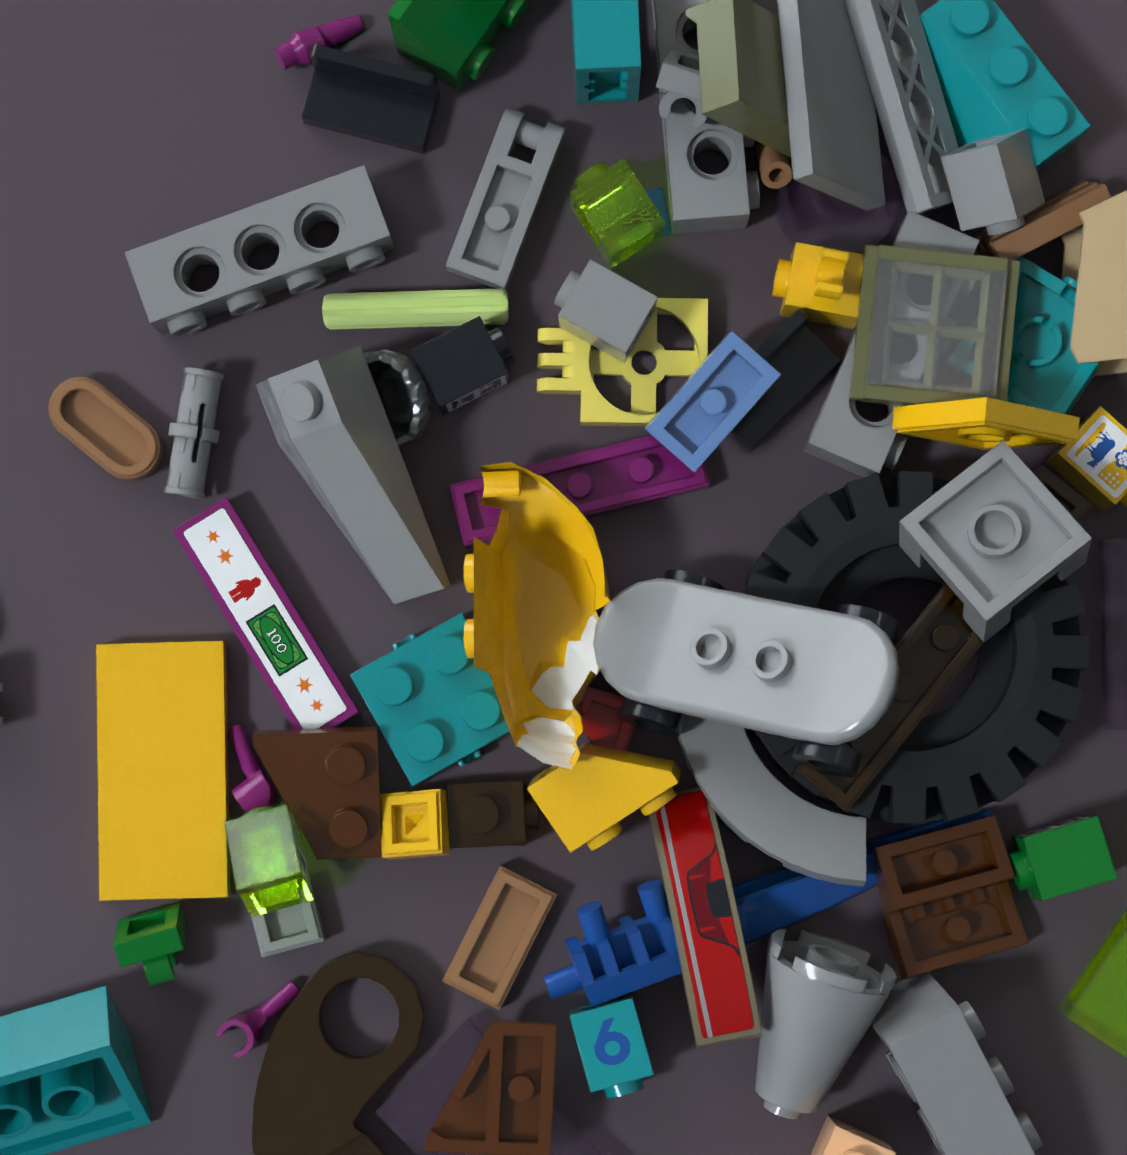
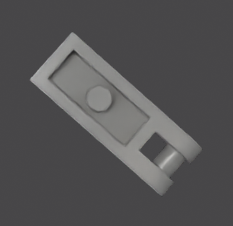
(504, 201)

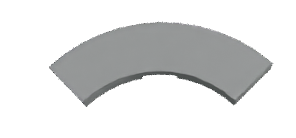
(766, 812)

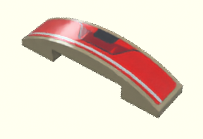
(705, 920)

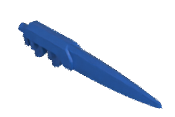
(646, 950)

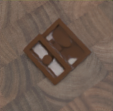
(948, 897)

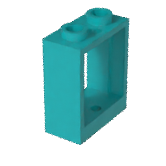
(606, 51)

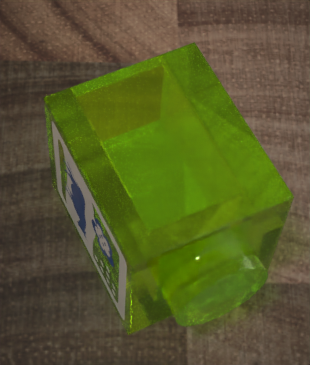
(268, 860)

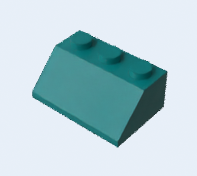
(997, 80)
(67, 1075)

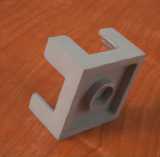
(994, 537)

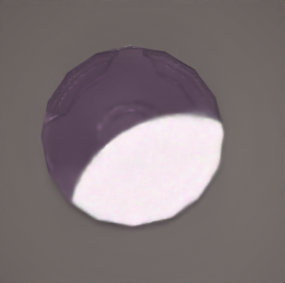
(829, 222)

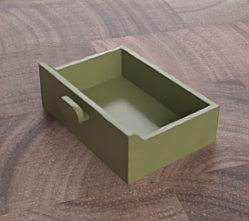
(742, 70)

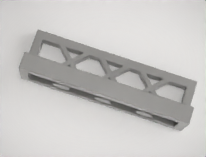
(906, 97)

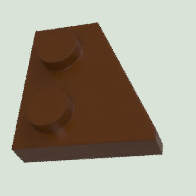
(328, 785)
(502, 1094)

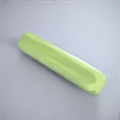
(414, 308)

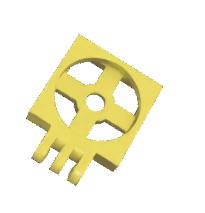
(582, 362)

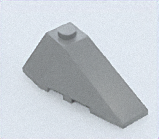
(347, 454)

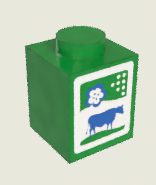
(1062, 858)

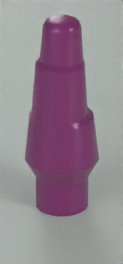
(299, 46)

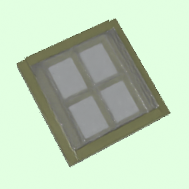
(933, 326)

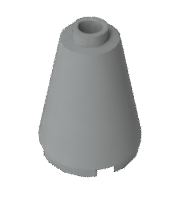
(813, 1017)

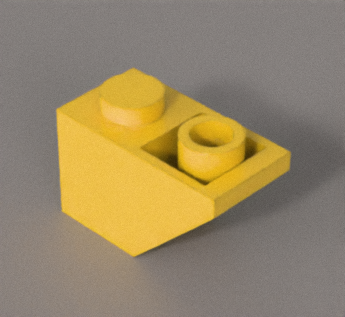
(601, 791)

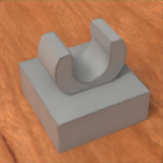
(681, 80)

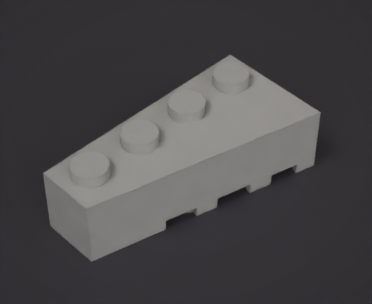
(947, 1074)

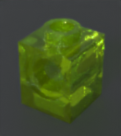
(615, 211)

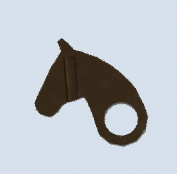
(313, 1089)

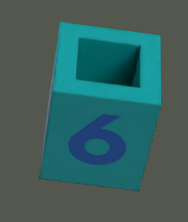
(612, 1046)

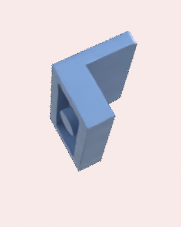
(712, 401)

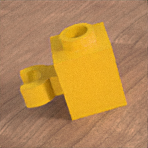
(821, 283)

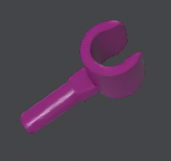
(258, 788)
(259, 1017)

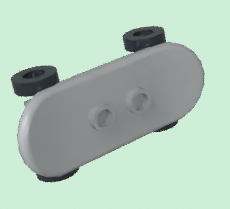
(749, 664)

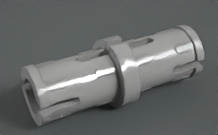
(193, 433)

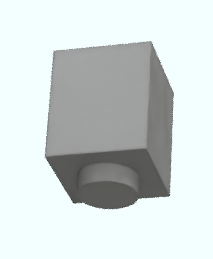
(993, 182)
(604, 309)

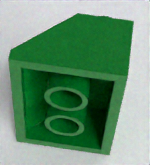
(452, 35)

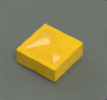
(414, 824)

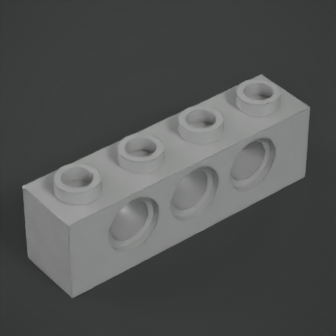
(695, 198)
(166, 265)
(839, 431)

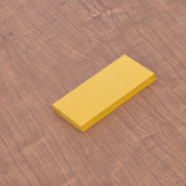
(162, 770)

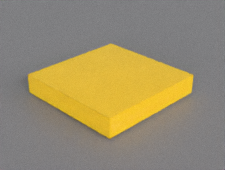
(985, 423)

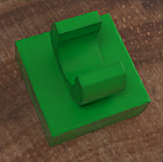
(153, 940)

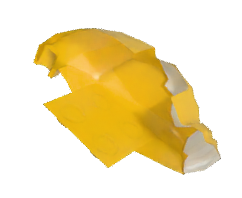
(536, 610)

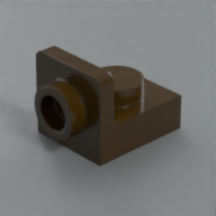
(490, 814)

